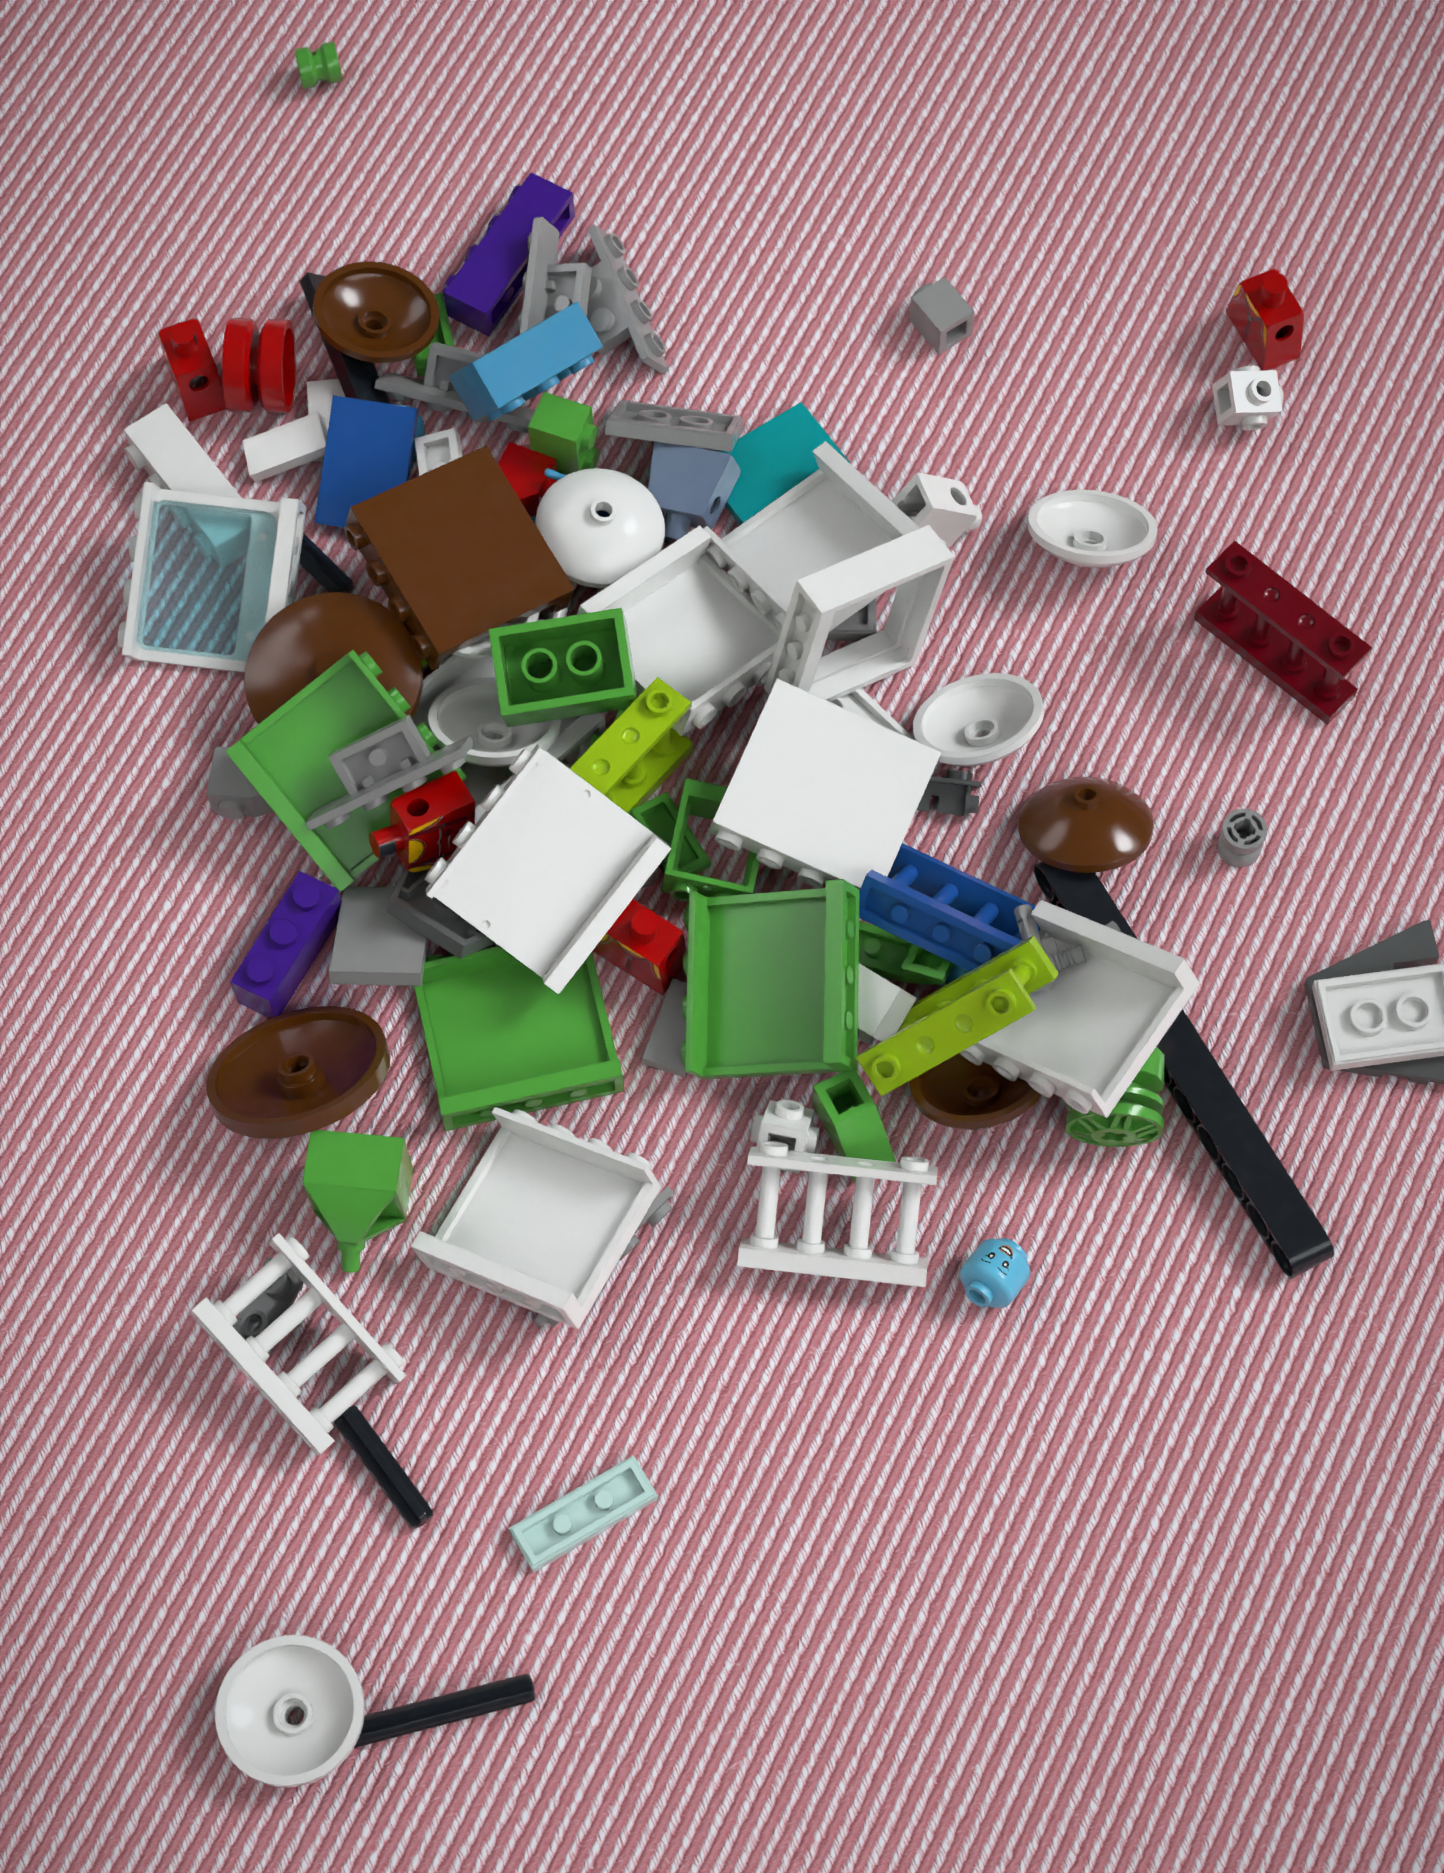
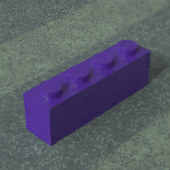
(496, 266)

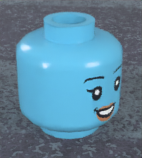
(995, 1273)

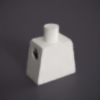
(939, 503)

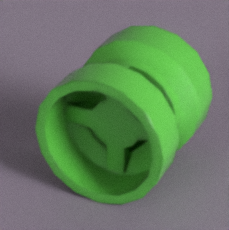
(318, 65)

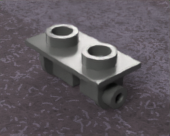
(953, 793)
(269, 1305)

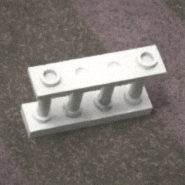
(810, 1253)
(251, 1353)

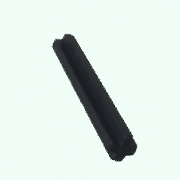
(446, 1709)

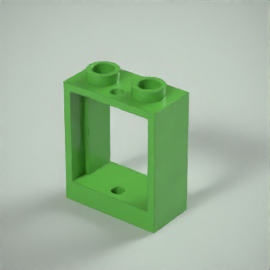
(703, 801)

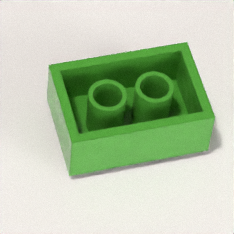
(563, 667)

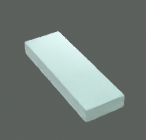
(583, 1514)

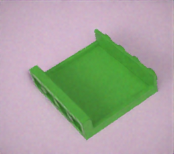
(291, 765)
(772, 983)
(511, 1039)

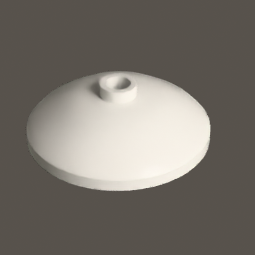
(1092, 528)
(594, 547)
(475, 711)
(979, 718)
(266, 1688)

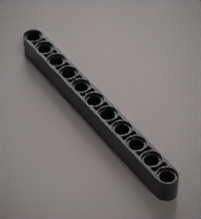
(1213, 1106)

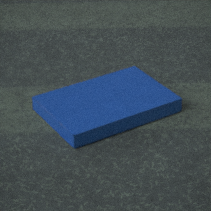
(364, 454)

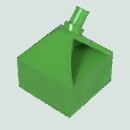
(357, 1187)

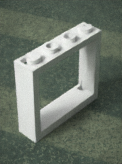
(915, 563)

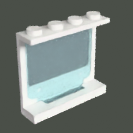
(207, 576)

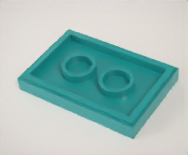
(775, 460)

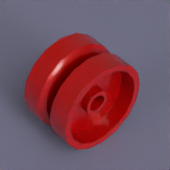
(259, 365)

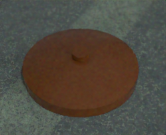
(315, 635)
(298, 1072)

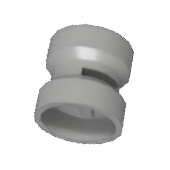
(1239, 848)

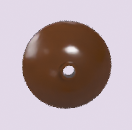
(375, 312)
(1085, 825)
(970, 1095)

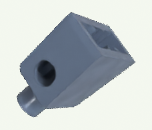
(690, 486)

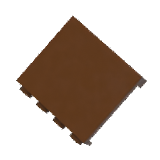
(456, 555)

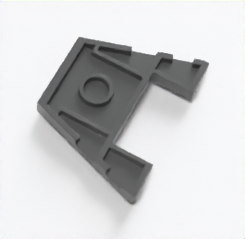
(433, 917)
(1404, 950)

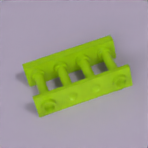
(638, 748)
(960, 1015)

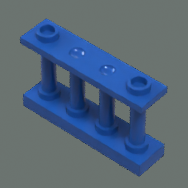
(941, 909)

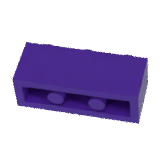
(287, 946)

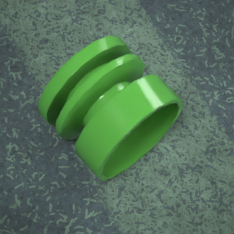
(1134, 1118)

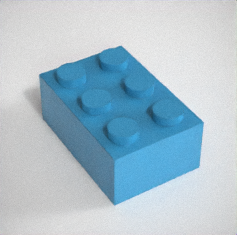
(527, 364)

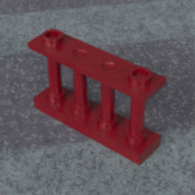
(1282, 632)

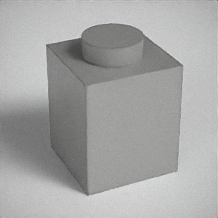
(941, 315)

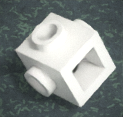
(1247, 398)
(789, 1124)

